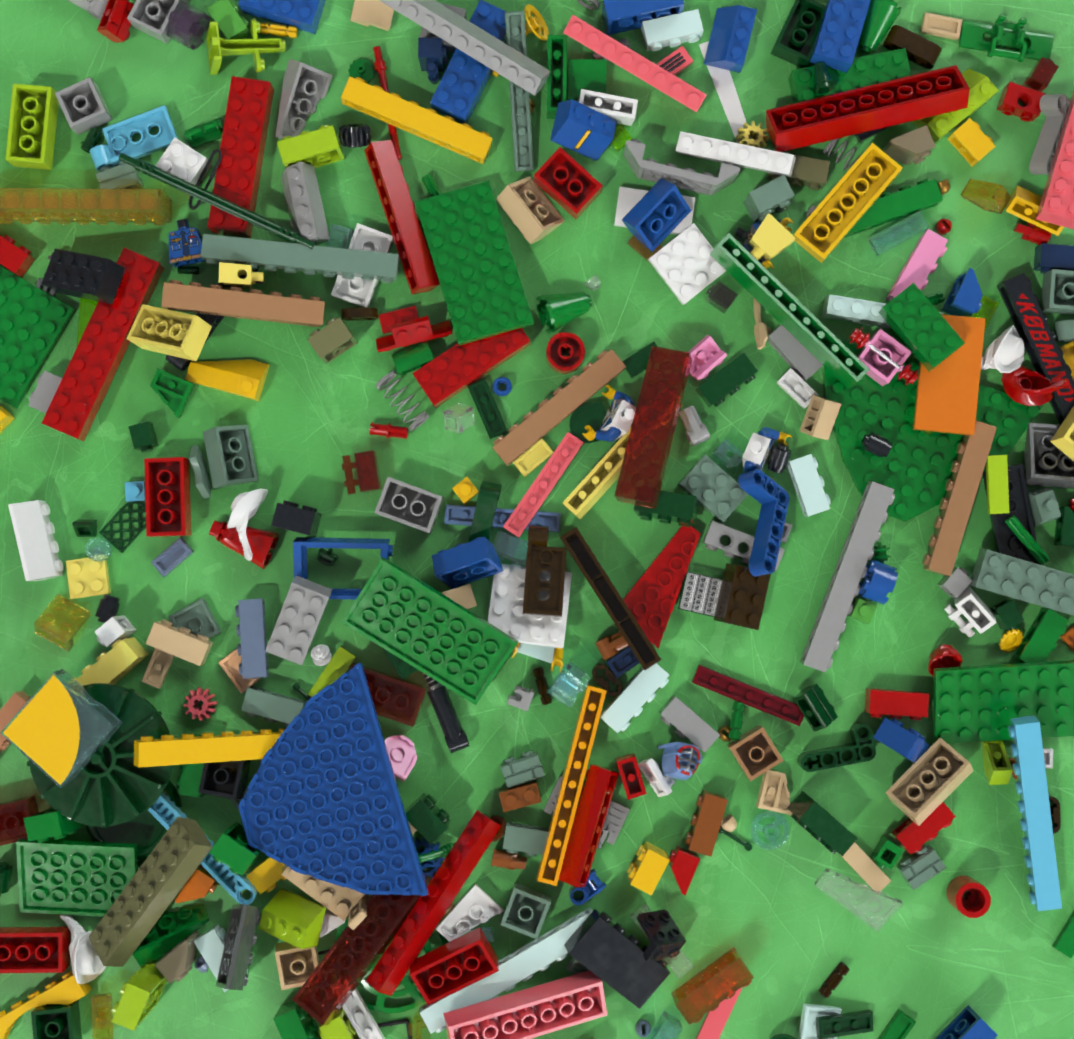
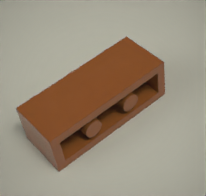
(706, 823)

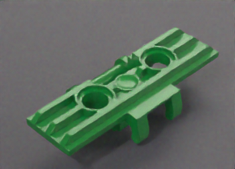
(1007, 36)

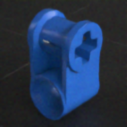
(588, 891)

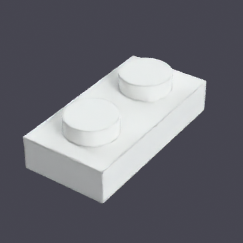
(796, 388)

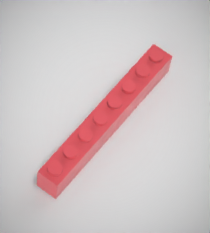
(634, 63)

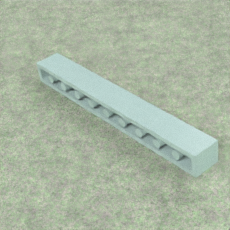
(512, 969)

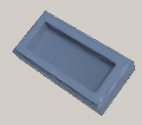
(172, 557)

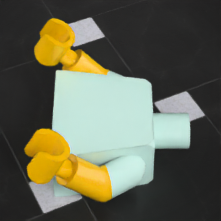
(549, 654)

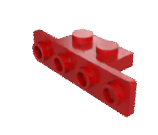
(413, 332)

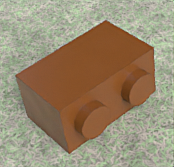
(520, 796)

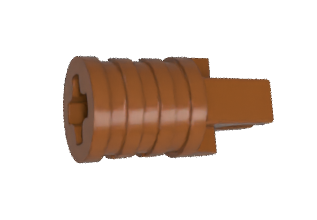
(508, 860)

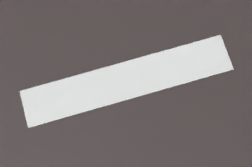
(727, 93)

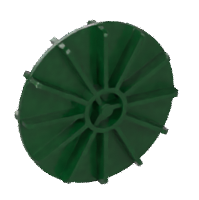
(110, 785)

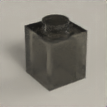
(720, 296)

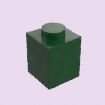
(143, 436)
(1007, 615)

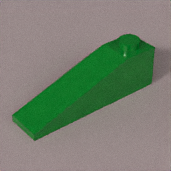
(170, 931)

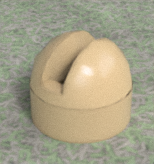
(729, 823)

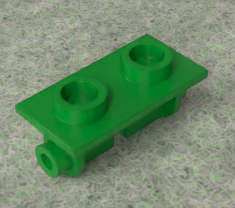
(204, 133)

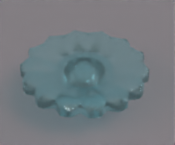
(98, 549)

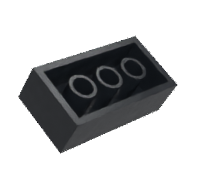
(83, 276)

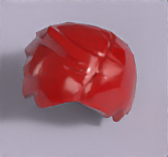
(944, 657)

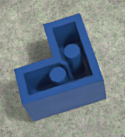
(905, 742)

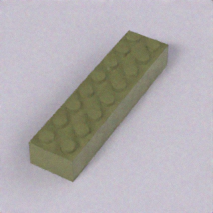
(150, 892)

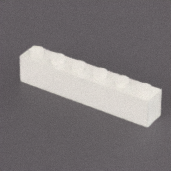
(736, 153)

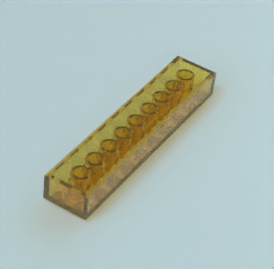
(85, 206)

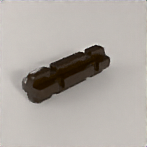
(542, 685)
(834, 980)

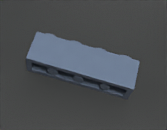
(253, 638)

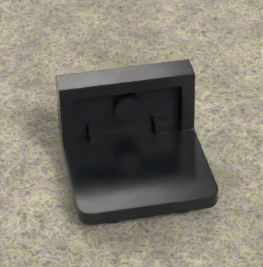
(663, 934)

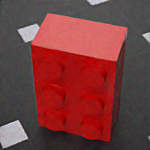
(567, 183)

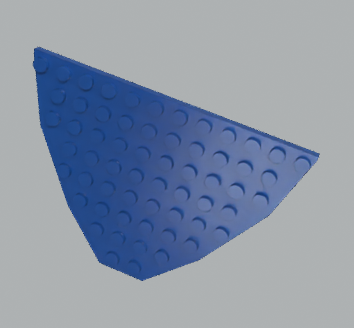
(332, 798)

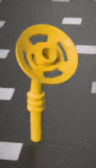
(534, 25)

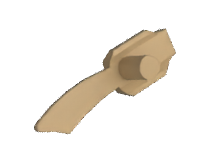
(760, 329)

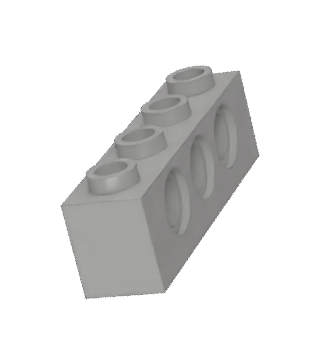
(712, 541)

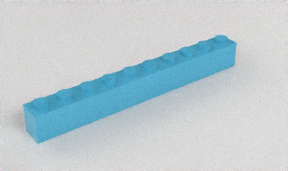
(1036, 813)

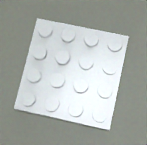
(507, 609)

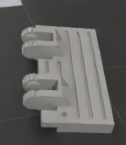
(614, 820)

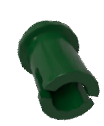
(91, 140)

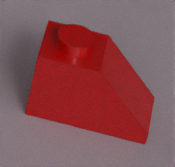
(683, 867)

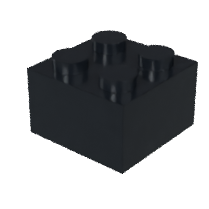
(295, 519)
(225, 779)

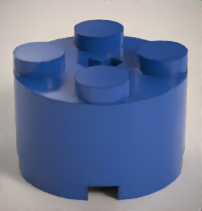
(878, 582)

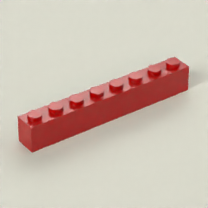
(401, 216)

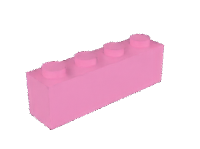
(920, 263)

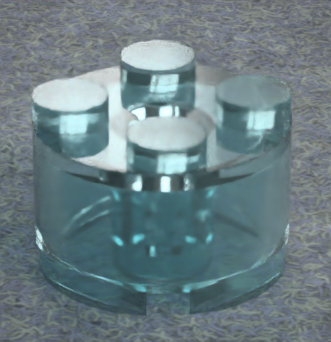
(568, 684)

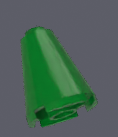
(878, 21)
(561, 309)

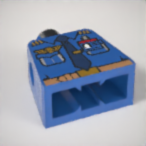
(185, 245)

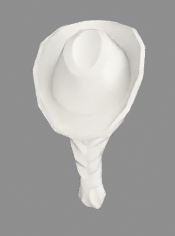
(1005, 352)
(244, 508)
(84, 958)

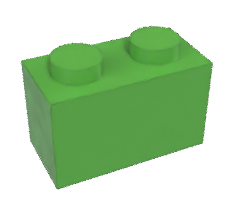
(228, 19)

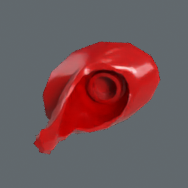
(1030, 387)

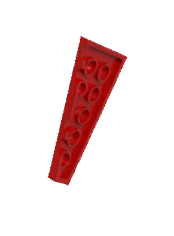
(657, 589)

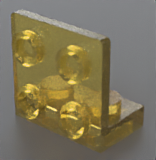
(61, 622)

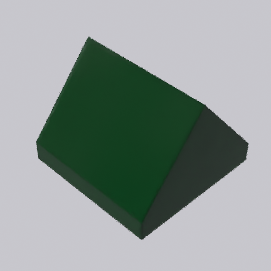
(85, 528)

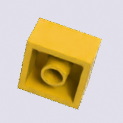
(647, 867)

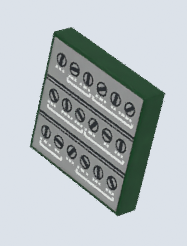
(700, 594)

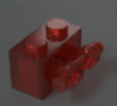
(367, 472)

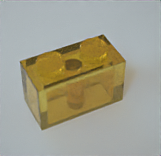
(102, 1016)

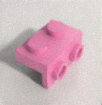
(705, 357)

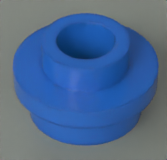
(500, 380)

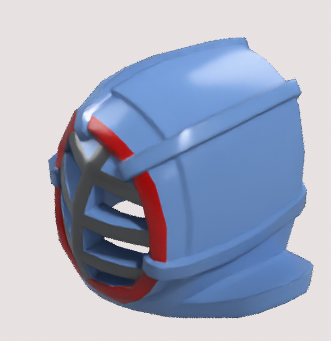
(678, 762)

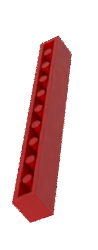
(432, 907)

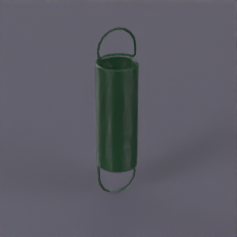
(188, 270)

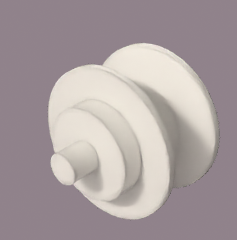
(321, 655)

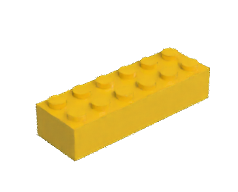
(847, 202)

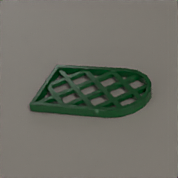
(121, 549)

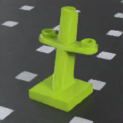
(221, 47)

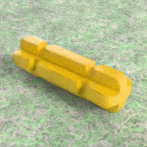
(278, 29)

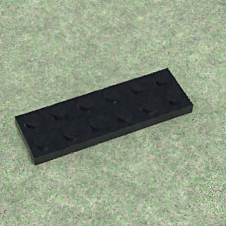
(1019, 506)

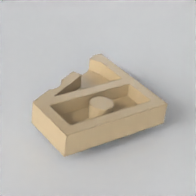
(774, 793)

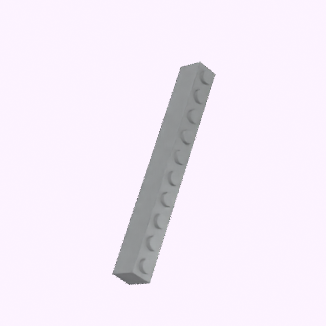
(474, 42)
(847, 575)

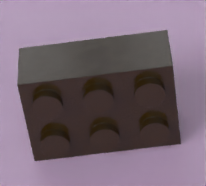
(741, 597)

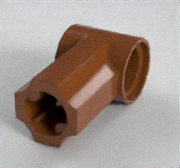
(611, 645)

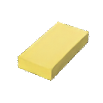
(533, 457)

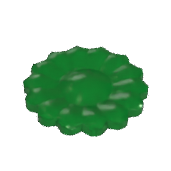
(362, 69)

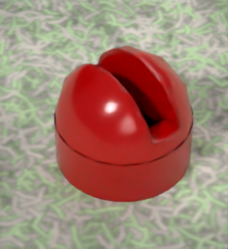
(941, 228)

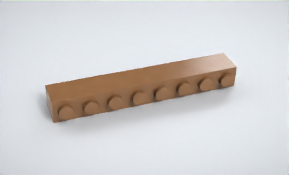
(559, 407)
(958, 500)

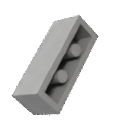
(794, 353)
(688, 724)

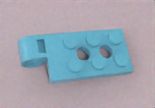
(120, 138)

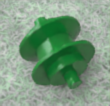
(880, 553)

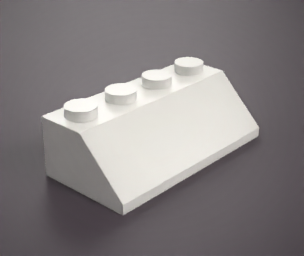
(36, 540)

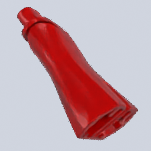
(259, 540)

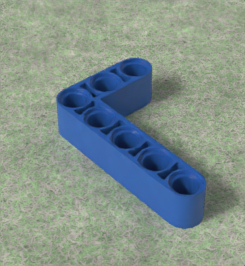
(770, 521)

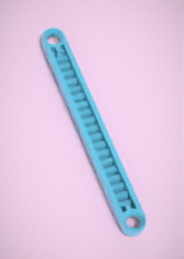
(166, 813)

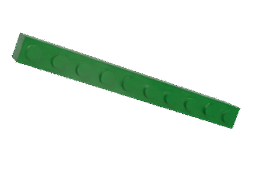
(789, 311)

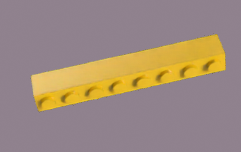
(416, 120)
(204, 748)

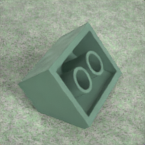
(230, 456)

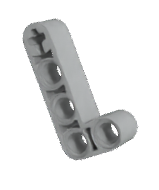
(1055, 109)

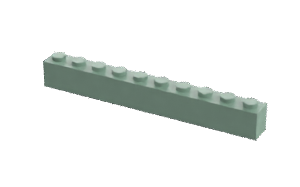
(297, 257)

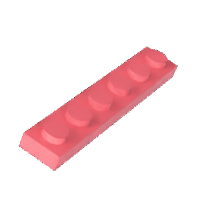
(543, 485)

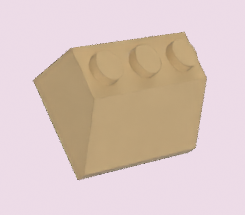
(529, 209)

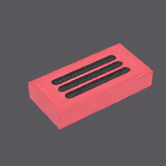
(676, 61)

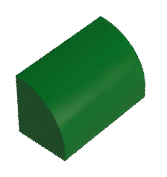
(412, 358)

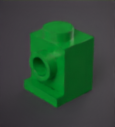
(893, 853)

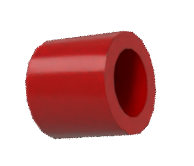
(976, 900)

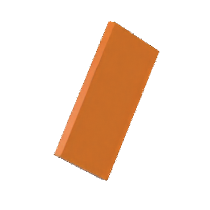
(950, 391)

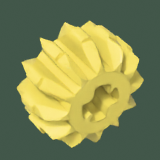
(753, 131)

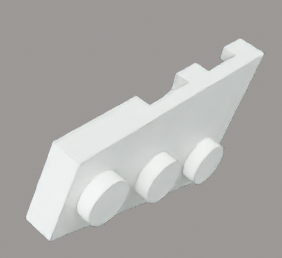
(470, 911)

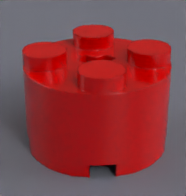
(565, 342)

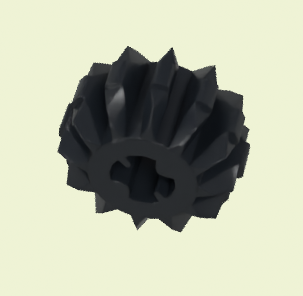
(354, 135)

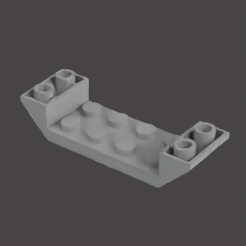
(682, 178)

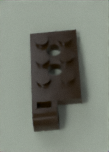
(541, 559)

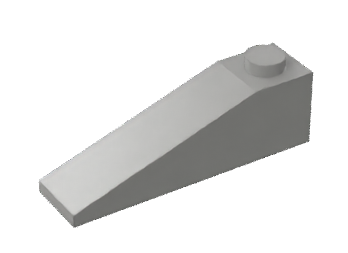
(300, 94)

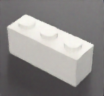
(615, 107)

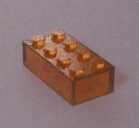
(712, 986)

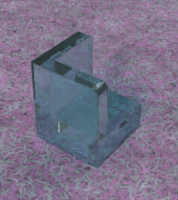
(339, 236)

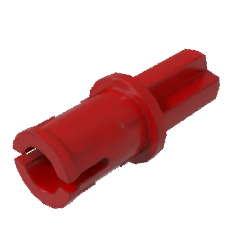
(389, 430)

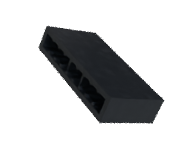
(616, 958)

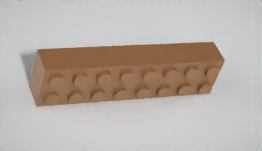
(242, 304)

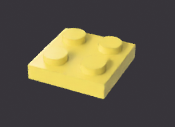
(87, 578)

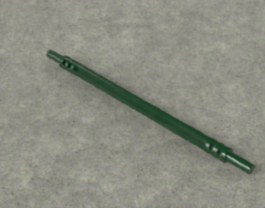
(217, 201)

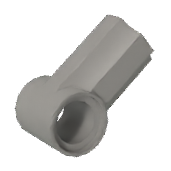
(695, 429)

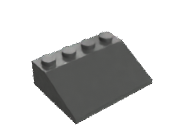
(1043, 461)
(237, 947)

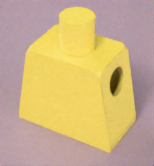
(770, 239)

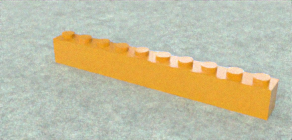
(571, 785)

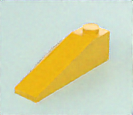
(236, 377)

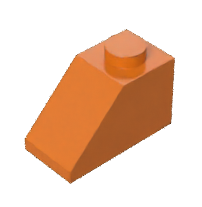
(197, 886)

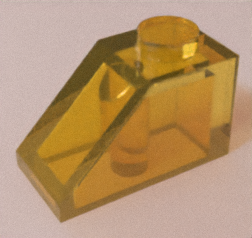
(986, 195)

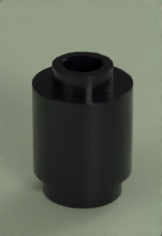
(876, 444)
(779, 458)
(107, 608)

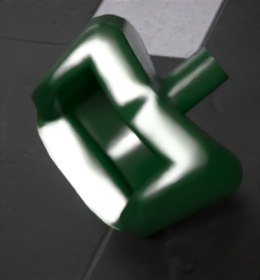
(327, 557)

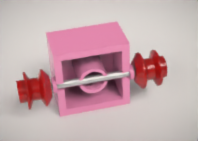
(883, 356)

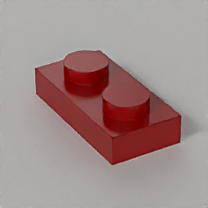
(397, 316)

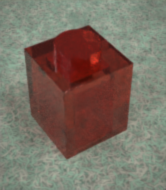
(1041, 74)

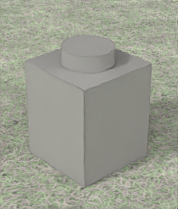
(956, 583)

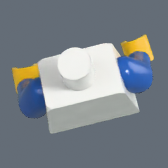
(617, 419)
(760, 448)

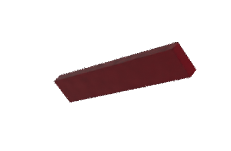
(748, 695)

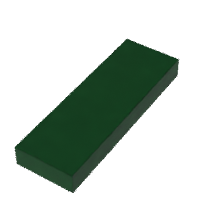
(487, 409)
(844, 1024)

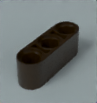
(918, 48)

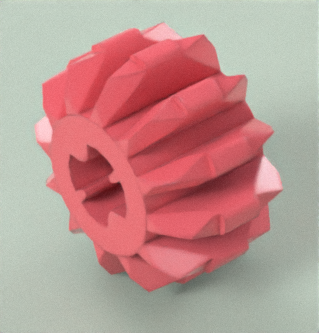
(196, 696)

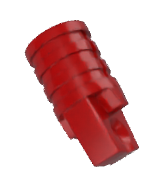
(1032, 233)

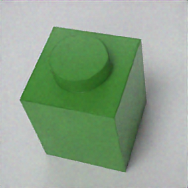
(862, 610)

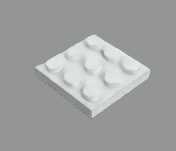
(687, 264)

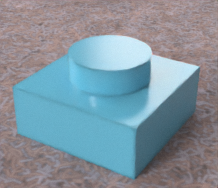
(135, 491)

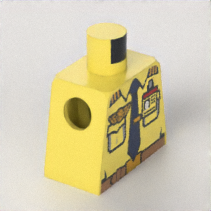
(230, 273)

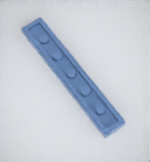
(464, 516)

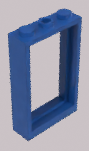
(301, 544)

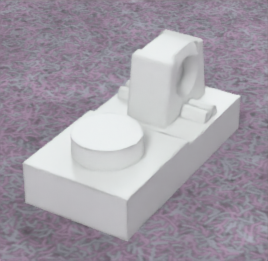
(660, 783)

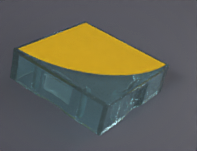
(61, 727)

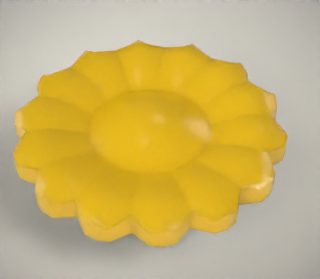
(1011, 640)

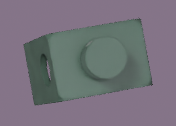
(1043, 506)

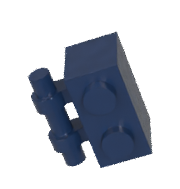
(432, 57)

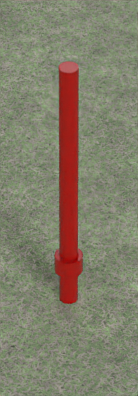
(380, 67)

